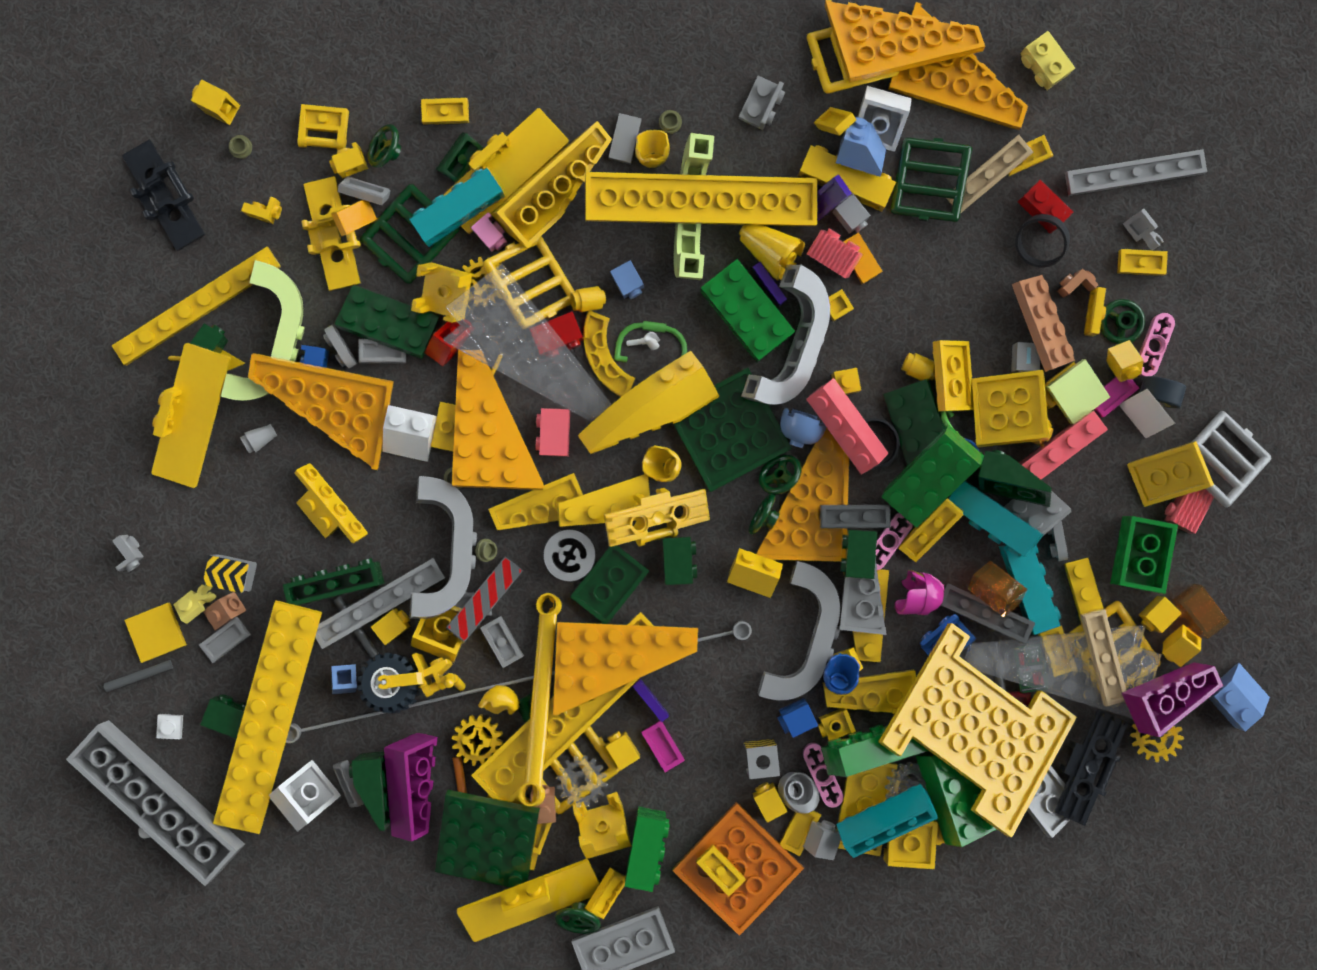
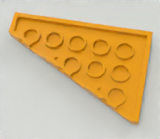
(887, 42)
(961, 86)
(337, 402)
(486, 438)
(798, 528)
(607, 656)

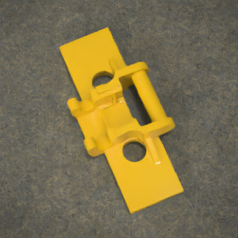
(326, 236)
(656, 511)

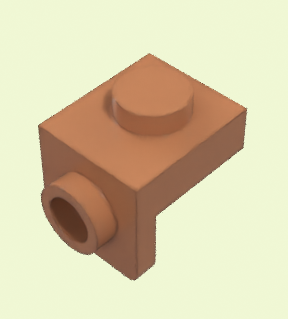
(1071, 282)
(224, 610)
(547, 807)

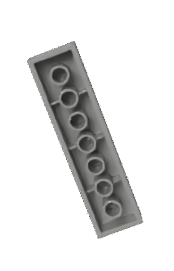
(155, 802)

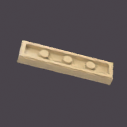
(994, 170)
(1104, 656)

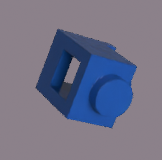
(315, 356)

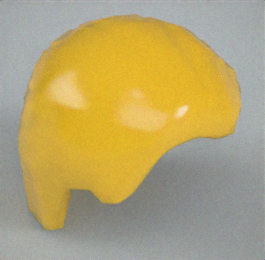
(652, 142)
(653, 464)
(500, 699)

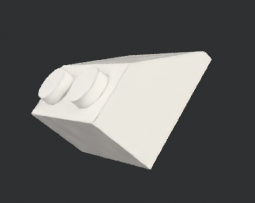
(886, 113)
(408, 433)
(304, 795)

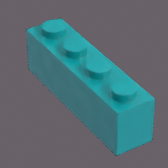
(457, 207)
(996, 519)
(1037, 600)
(886, 821)

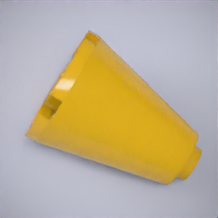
(771, 247)

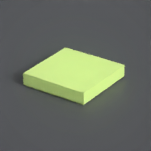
(1077, 391)

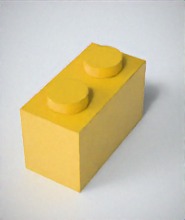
(215, 102)
(755, 573)

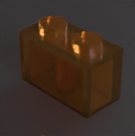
(997, 588)
(1200, 611)

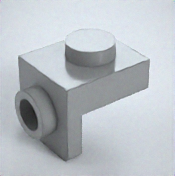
(129, 549)

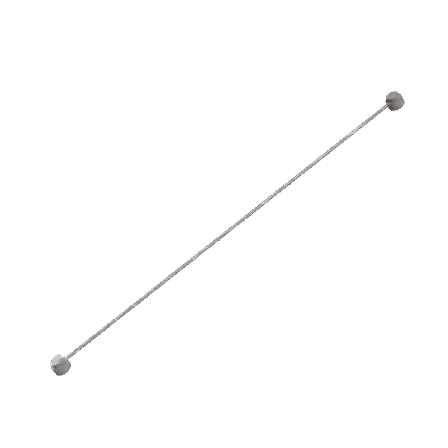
(741, 631)

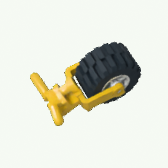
(393, 681)

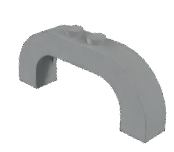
(806, 342)
(441, 493)
(819, 650)

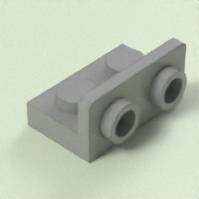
(761, 102)

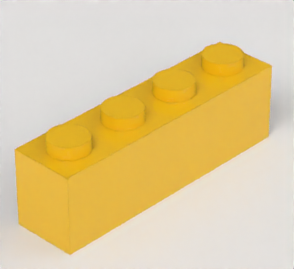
(866, 187)

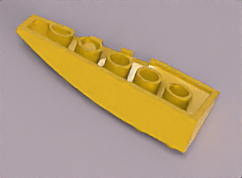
(549, 191)
(658, 400)

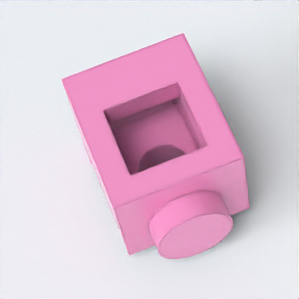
(490, 233)

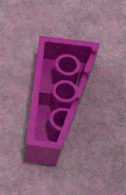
(1171, 697)
(409, 784)

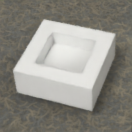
(169, 726)

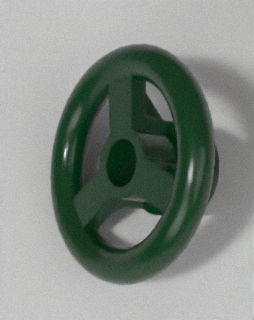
(387, 149)
(1130, 317)
(781, 476)
(764, 515)
(578, 917)

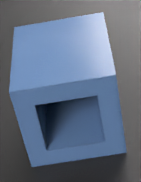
(627, 280)
(343, 679)

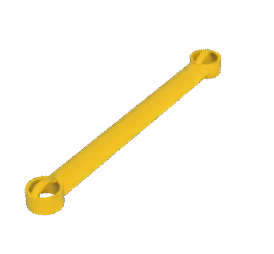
(540, 701)

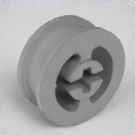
(585, 564)

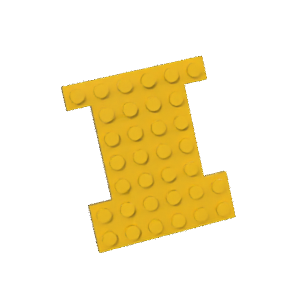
(980, 731)

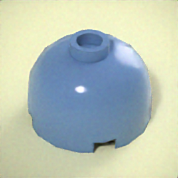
(801, 427)

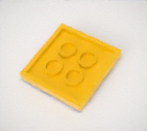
(1010, 408)

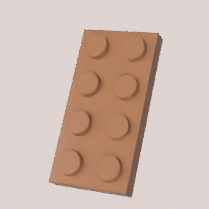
(1043, 322)

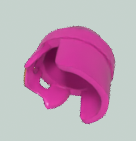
(923, 596)

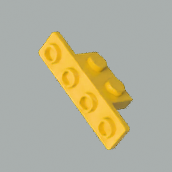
(325, 507)

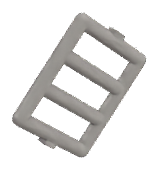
(1251, 470)

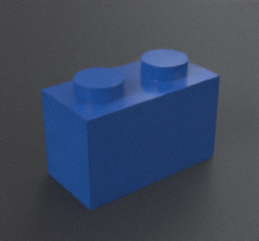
(797, 718)

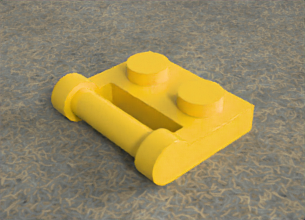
(325, 120)

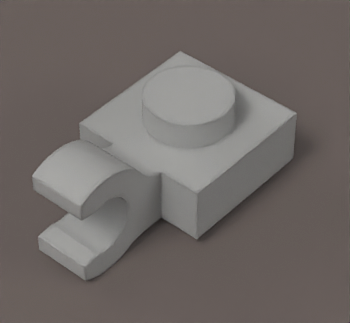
(1142, 226)

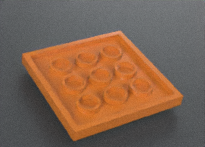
(754, 854)

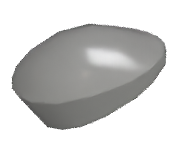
(807, 797)

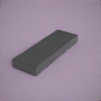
(854, 516)

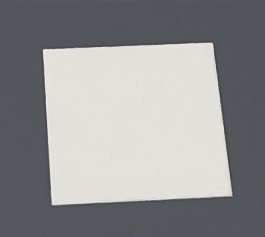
(1146, 413)

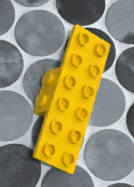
(516, 157)
(188, 415)
(529, 900)

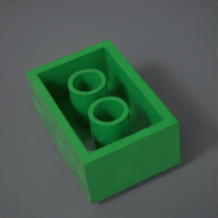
(1144, 554)
(647, 849)

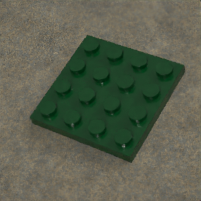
(731, 434)
(486, 839)

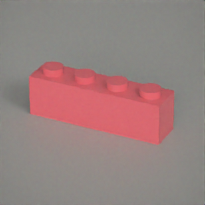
(847, 426)
(1064, 445)

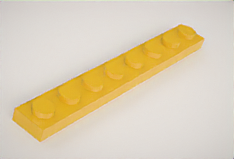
(190, 309)

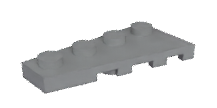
(862, 606)

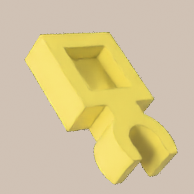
(192, 603)

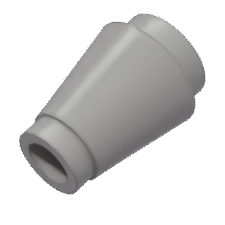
(258, 438)

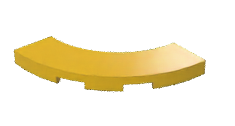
(600, 358)

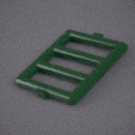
(957, 194)
(381, 223)

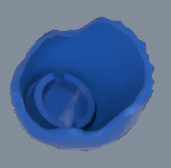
(841, 674)

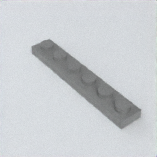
(1135, 172)
(378, 603)

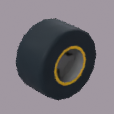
(1165, 391)

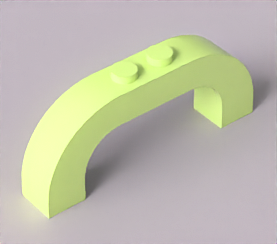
(687, 256)
(288, 331)

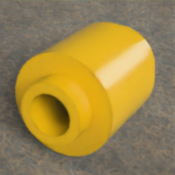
(587, 299)
(919, 367)

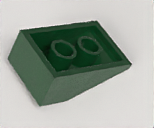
(1009, 479)
(371, 784)

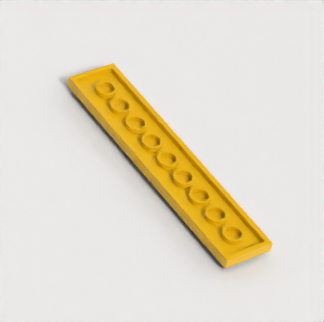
(700, 199)
(267, 717)
(505, 770)

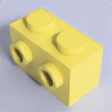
(1046, 61)

